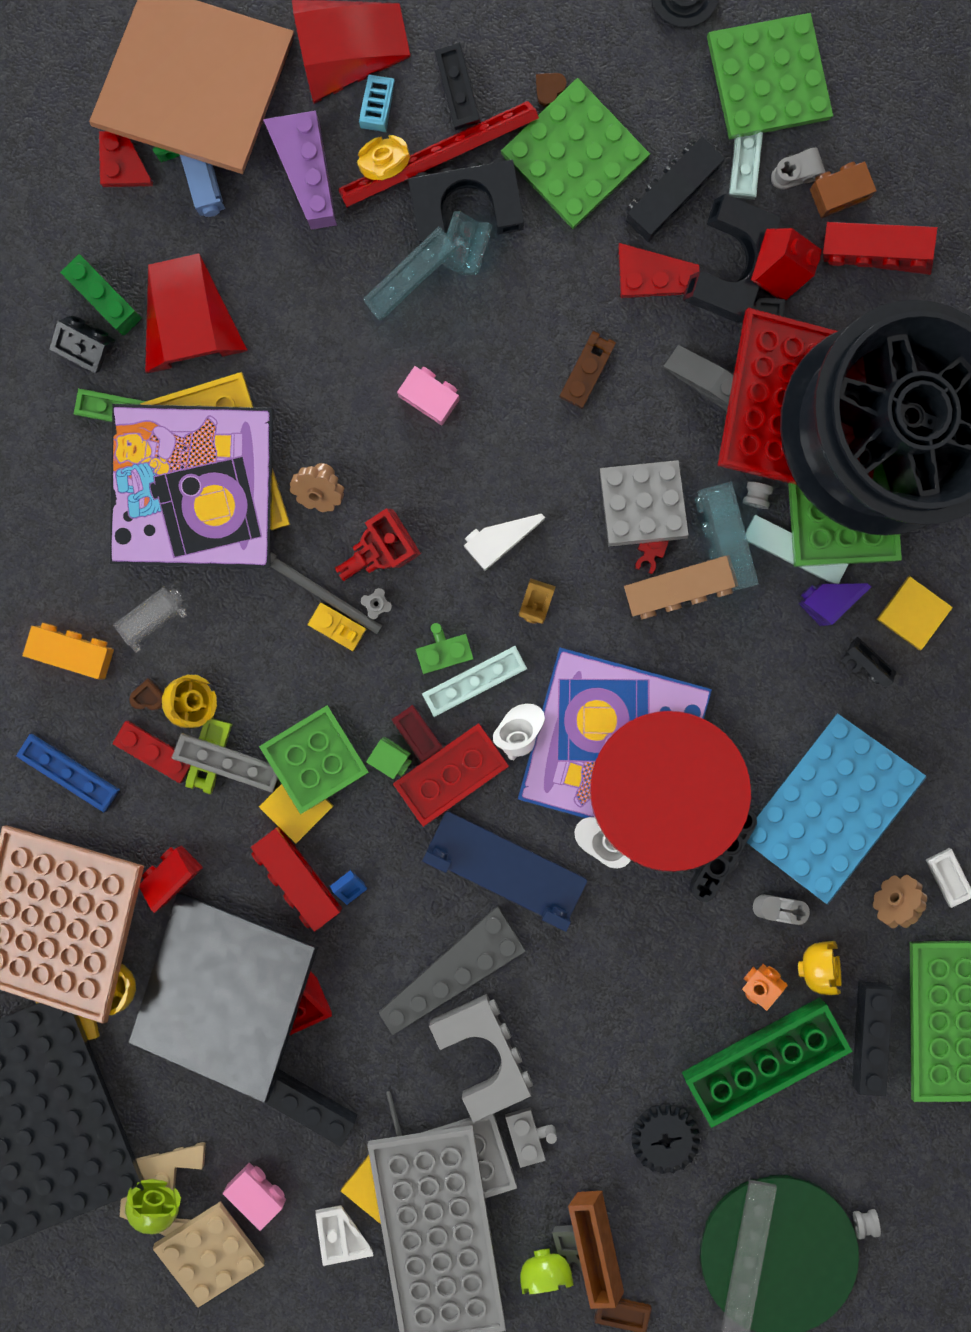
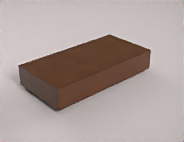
(627, 1316)

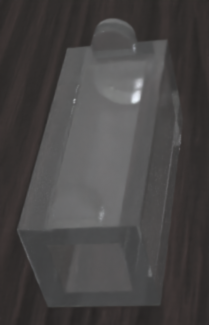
(150, 616)

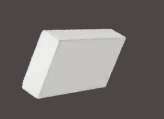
(949, 877)

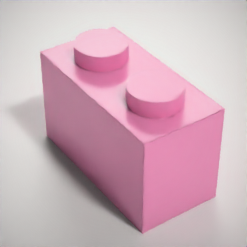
(428, 394)
(255, 1196)

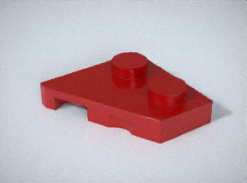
(120, 162)

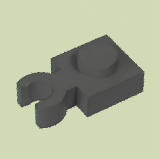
(566, 1244)

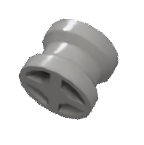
(758, 495)
(866, 1224)

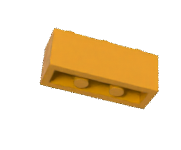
(68, 651)

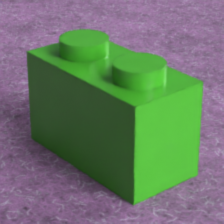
(389, 758)

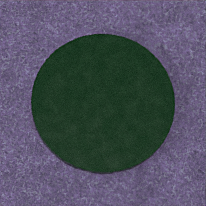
(806, 1260)

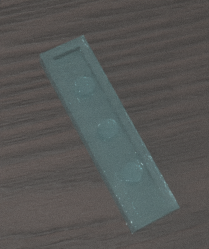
(410, 273)

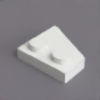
(340, 1237)

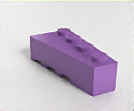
(303, 157)

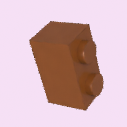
(842, 189)

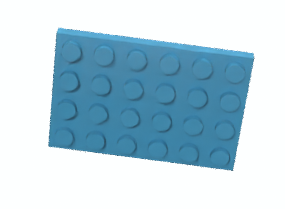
(834, 808)

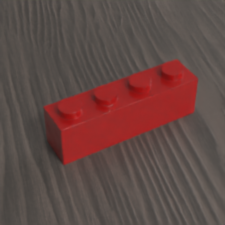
(296, 879)

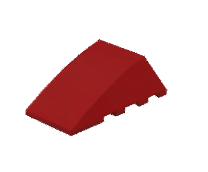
(347, 41)
(186, 315)

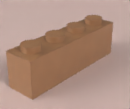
(680, 586)

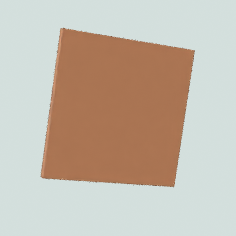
(193, 80)

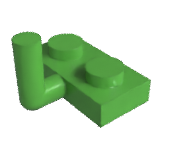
(443, 652)

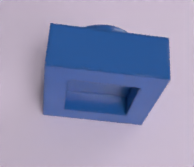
(348, 887)

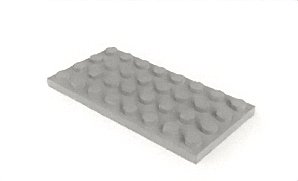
(437, 1232)

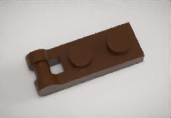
(587, 370)

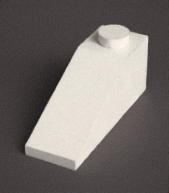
(497, 540)

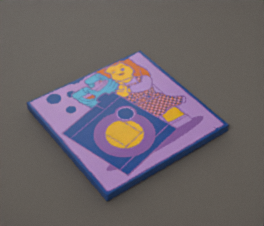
(581, 711)

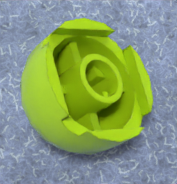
(152, 1208)
(545, 1273)

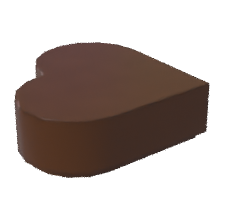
(549, 87)
(146, 696)

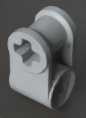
(801, 168)

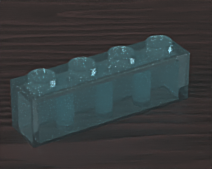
(726, 531)

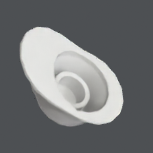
(519, 730)
(595, 843)

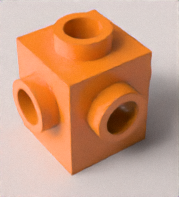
(763, 986)

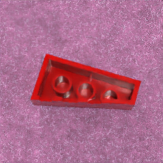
(880, 246)

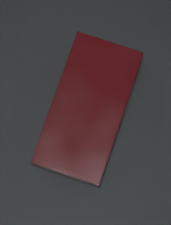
(417, 733)

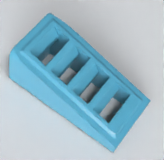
(371, 122)

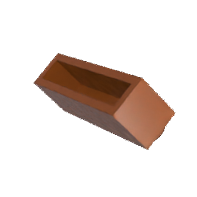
(596, 1249)

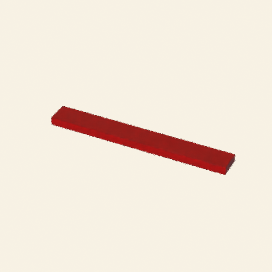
(443, 151)

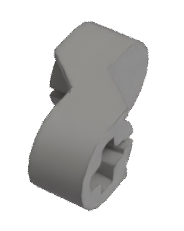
(792, 911)

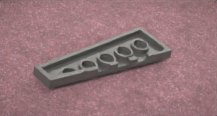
(470, 959)

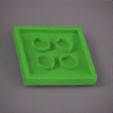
(313, 759)

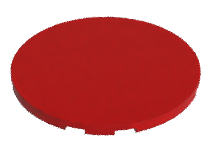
(670, 791)

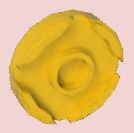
(383, 157)

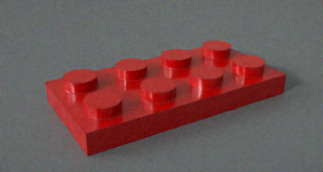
(450, 774)

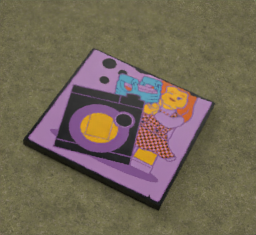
(191, 485)

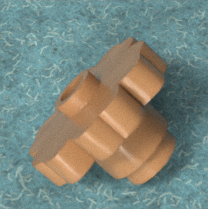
(317, 487)
(900, 901)

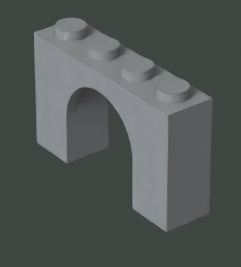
(480, 1019)

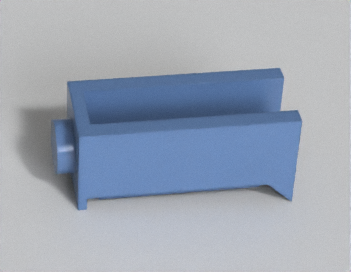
(203, 186)

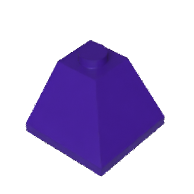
(830, 601)

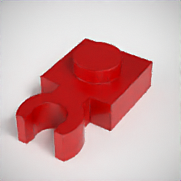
(650, 551)

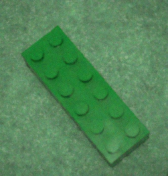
(766, 1062)

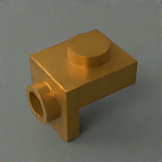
(536, 601)

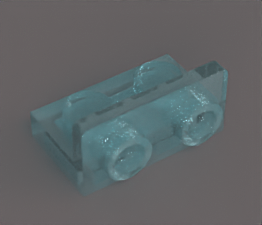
(471, 240)

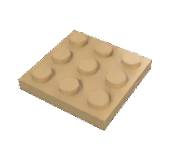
(208, 1254)

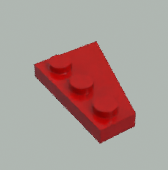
(651, 273)

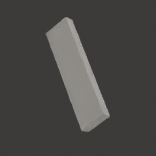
(225, 762)

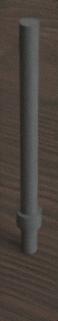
(324, 594)

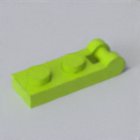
(216, 733)

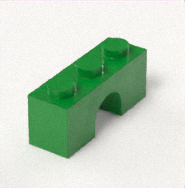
(101, 295)

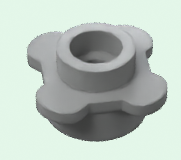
(374, 611)

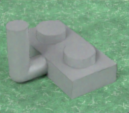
(527, 1137)

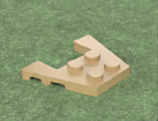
(164, 1168)

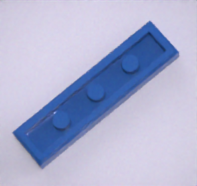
(67, 773)

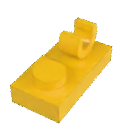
(337, 626)

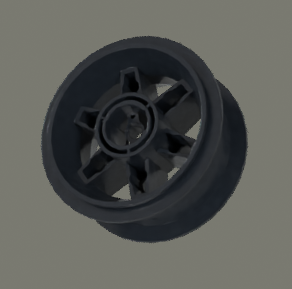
(936, 407)

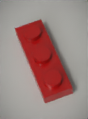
(150, 751)

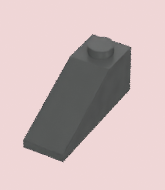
(701, 375)

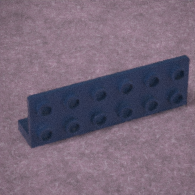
(505, 869)

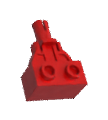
(384, 544)

